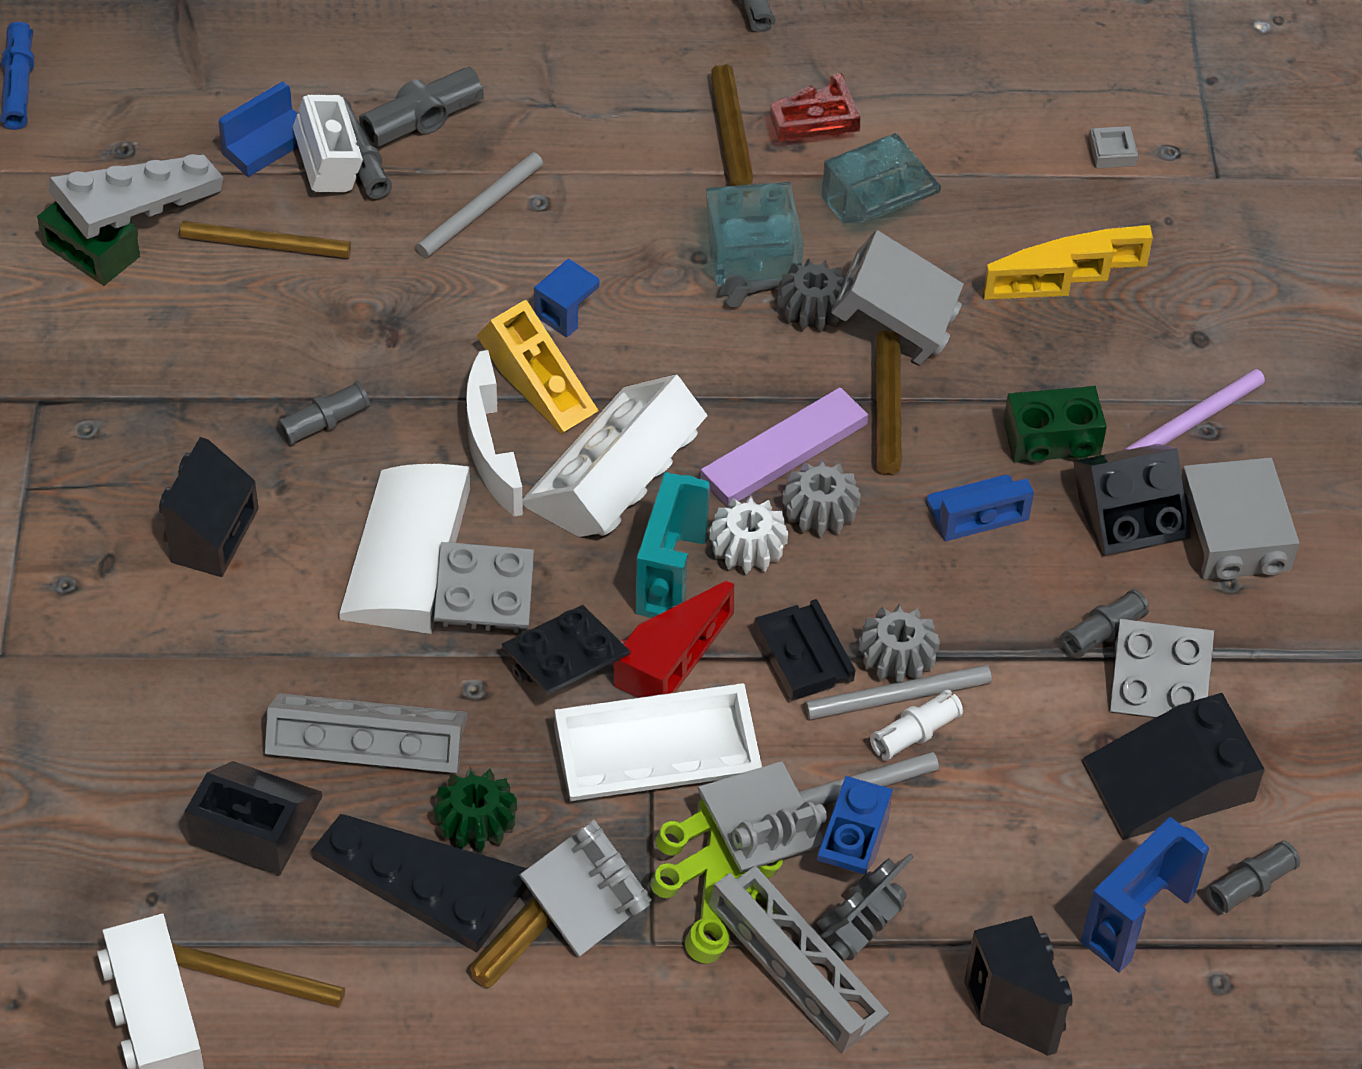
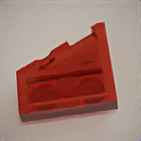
(816, 112)

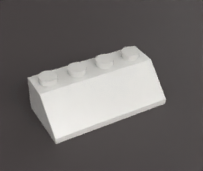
(617, 457)

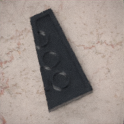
(432, 881)

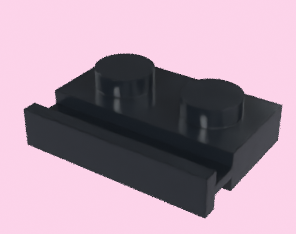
(804, 649)

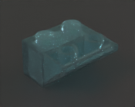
(875, 180)
(753, 231)

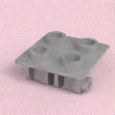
(484, 586)
(1159, 667)
(763, 816)
(586, 888)

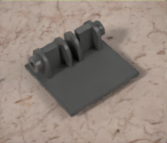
(867, 910)

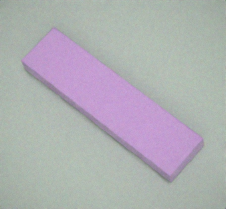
(784, 446)

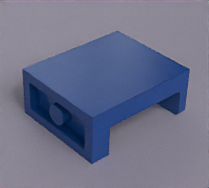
(1166, 860)

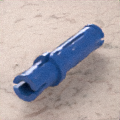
(17, 62)

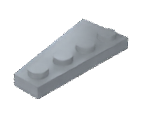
(124, 191)

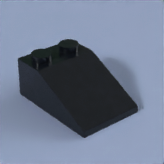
(1176, 767)

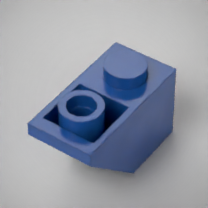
(856, 825)

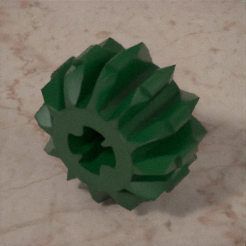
(475, 809)

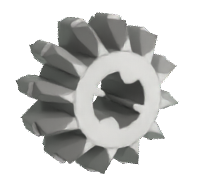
(821, 498)
(899, 644)

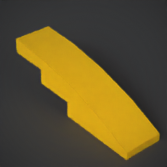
(1054, 265)

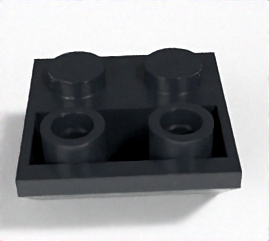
(1133, 497)
(207, 509)
(250, 815)
(1017, 984)

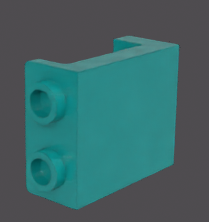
(676, 516)

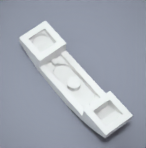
(497, 471)

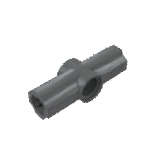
(421, 106)

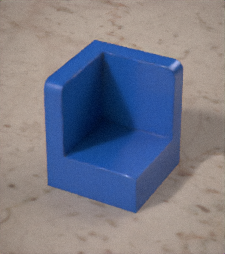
(561, 293)

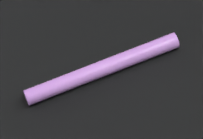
(1202, 410)

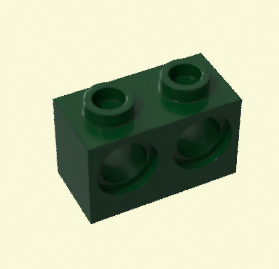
(98, 256)
(1054, 424)

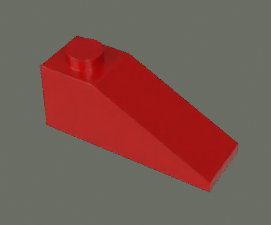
(673, 643)

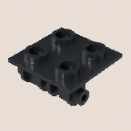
(564, 650)

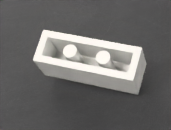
(149, 996)

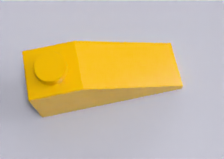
(536, 367)

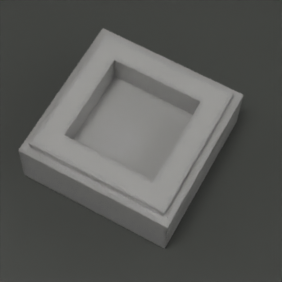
(1113, 147)

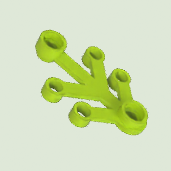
(716, 863)

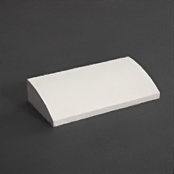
(401, 544)
(656, 741)

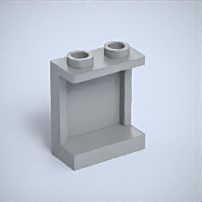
(901, 294)
(1240, 518)

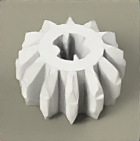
(748, 535)

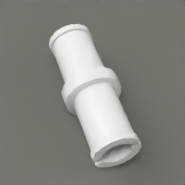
(916, 725)

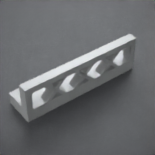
(365, 732)
(793, 965)

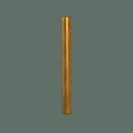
(265, 239)
(259, 976)

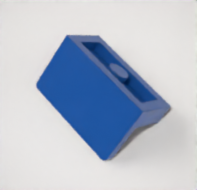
(259, 130)
(980, 506)

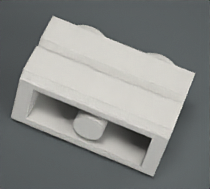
(327, 143)

